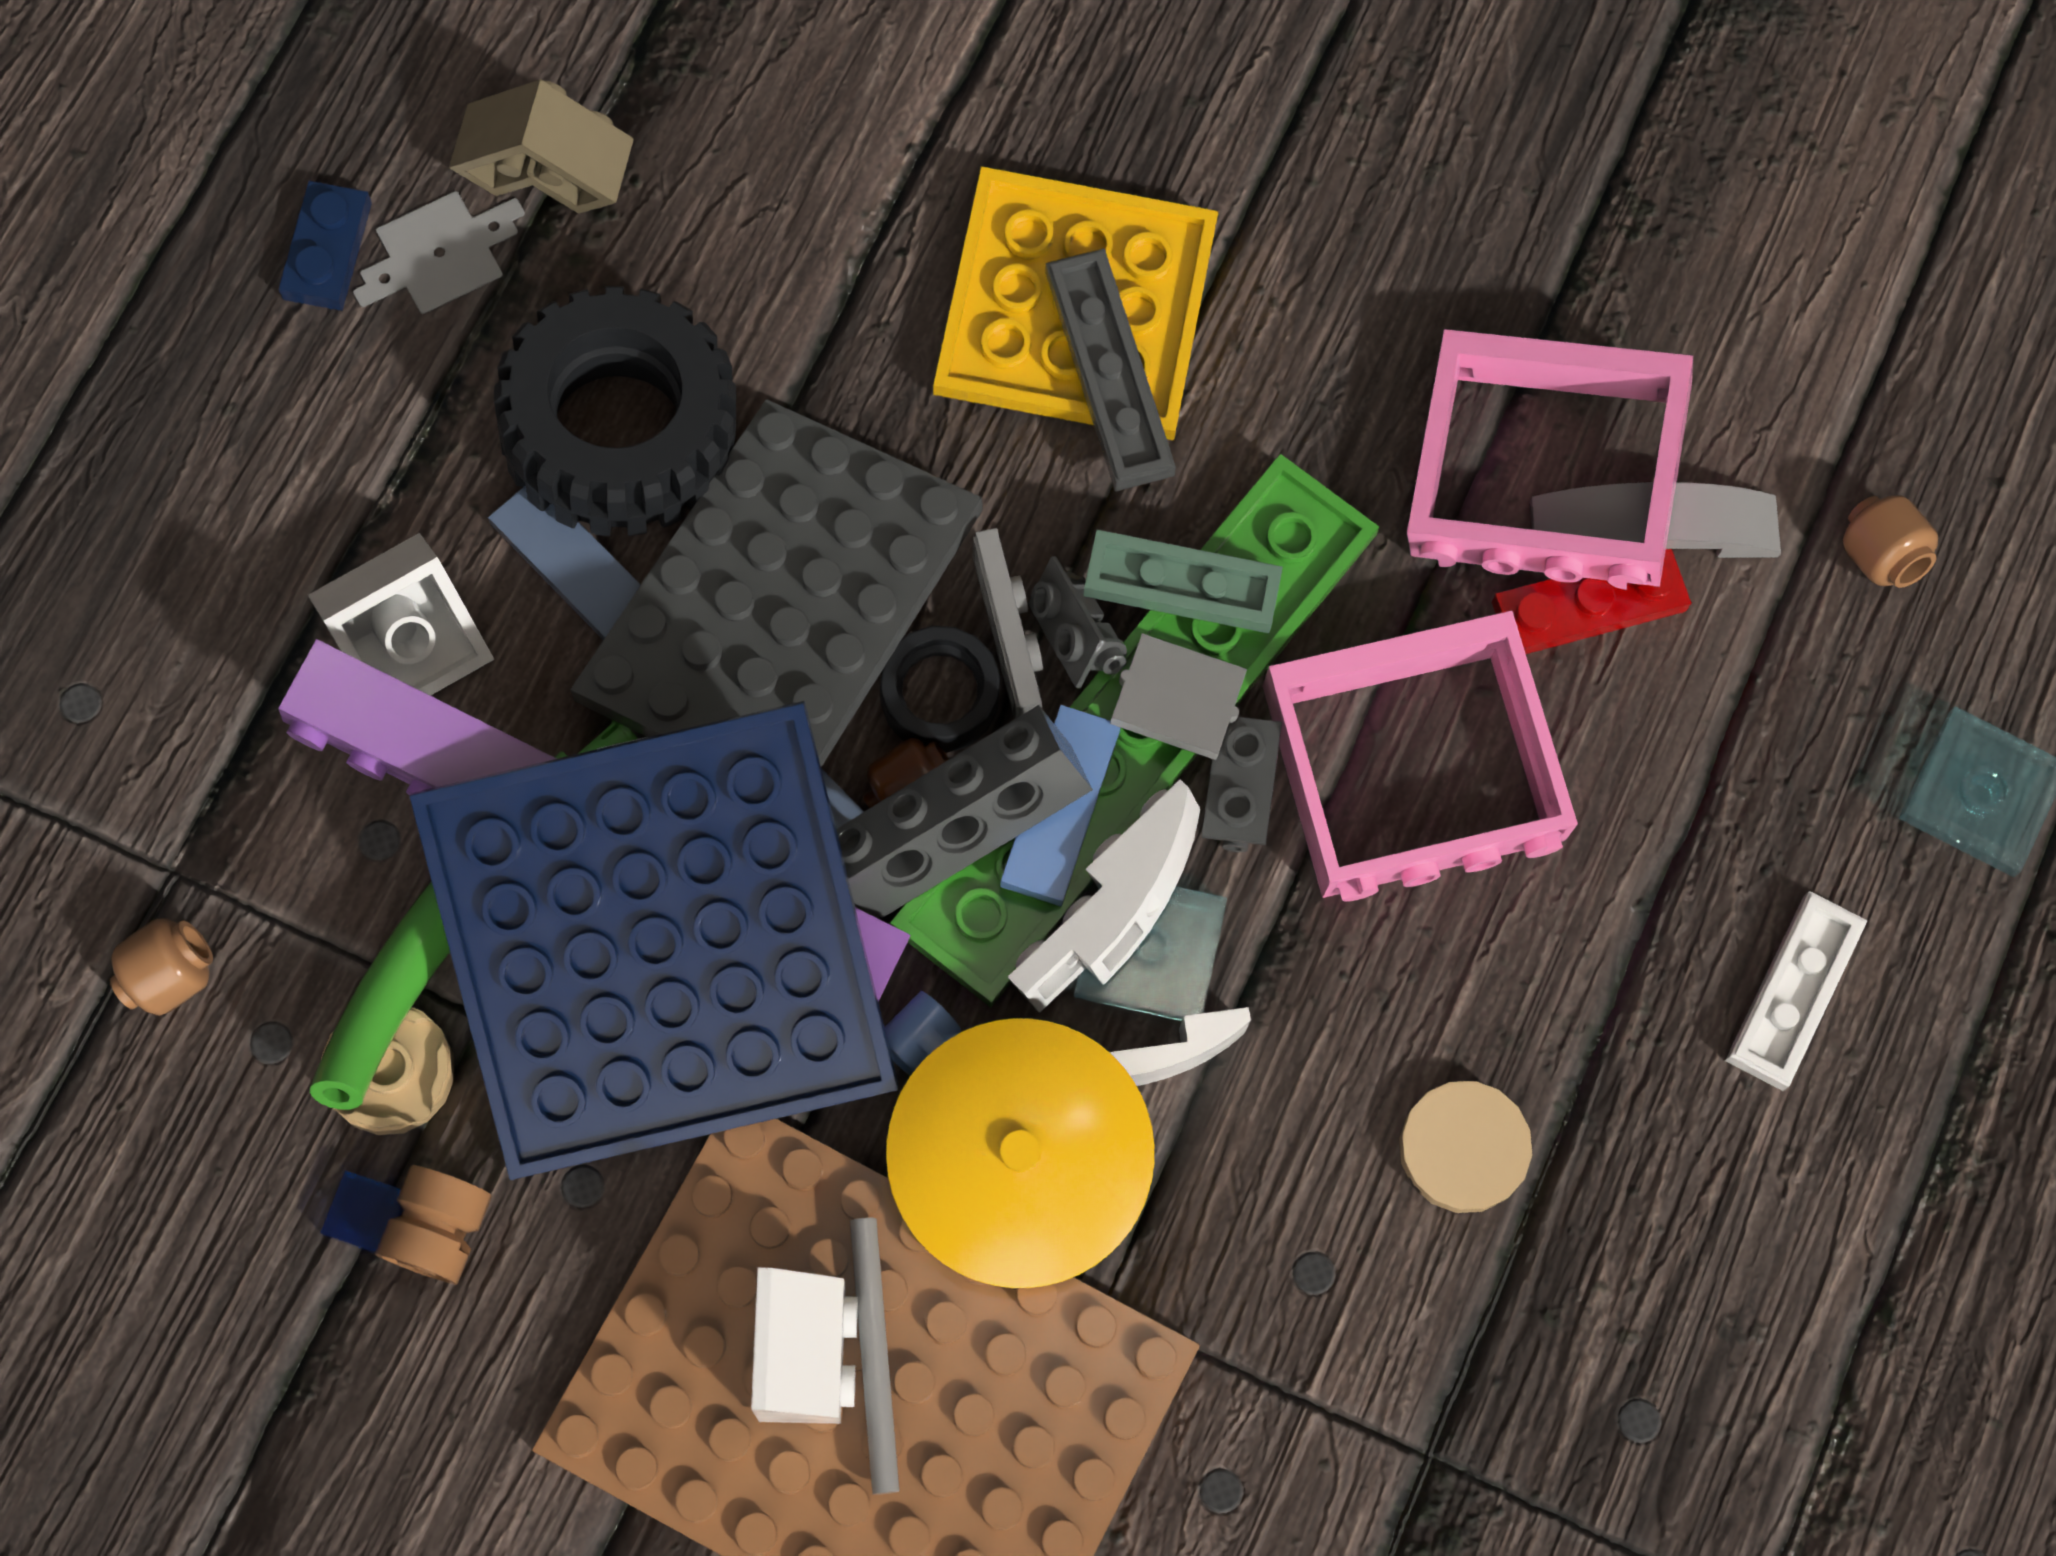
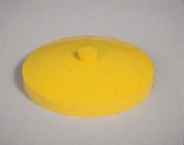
(1020, 1153)

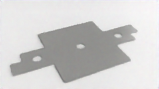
(439, 279)

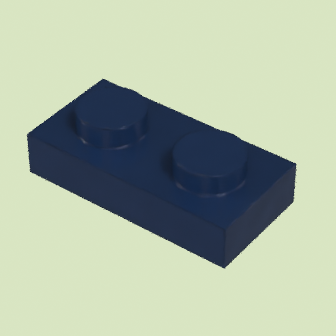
(325, 245)

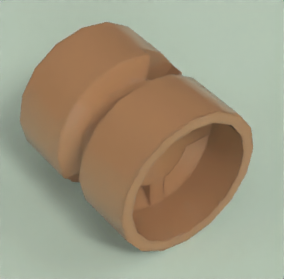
(433, 1224)

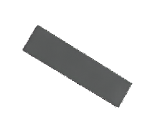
(1110, 370)

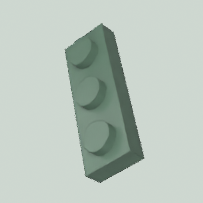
(1182, 581)

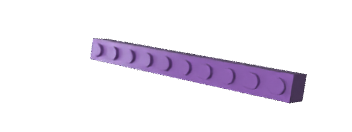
(432, 744)

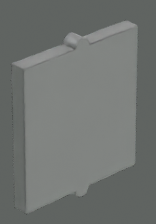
(1178, 696)

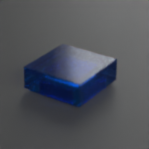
(361, 1211)

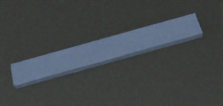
(593, 584)

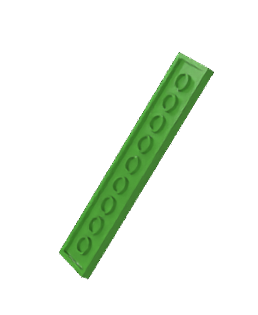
(1284, 521)

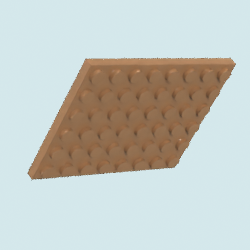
(1006, 1402)

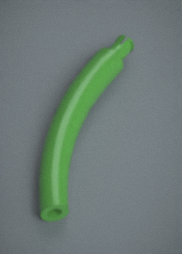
(393, 986)

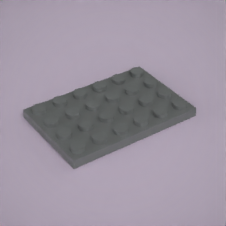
(781, 585)

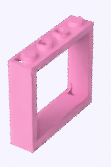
(1565, 369)
(1401, 658)

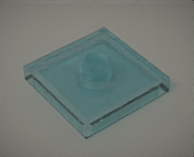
(1983, 792)
(1171, 965)

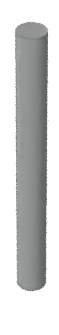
(874, 1356)

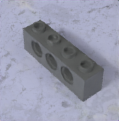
(959, 812)

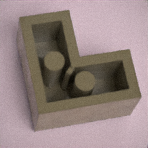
(544, 142)

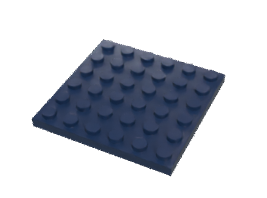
(655, 940)

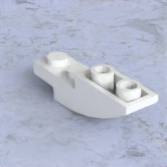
(1134, 883)

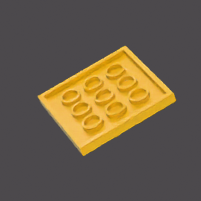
(1003, 324)

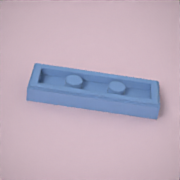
(1048, 852)

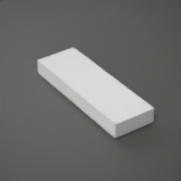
(1796, 991)

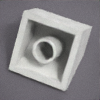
(404, 618)
(800, 1347)

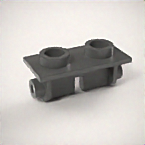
(1074, 625)
(1242, 784)

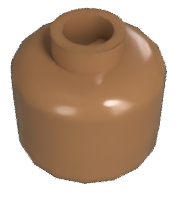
(1890, 541)
(160, 966)

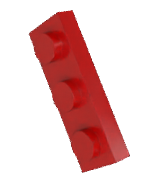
(1566, 612)

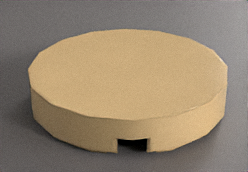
(409, 1080)
(1465, 1146)

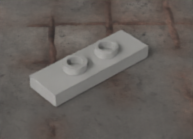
(1004, 601)

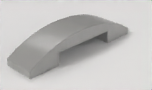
(1702, 517)

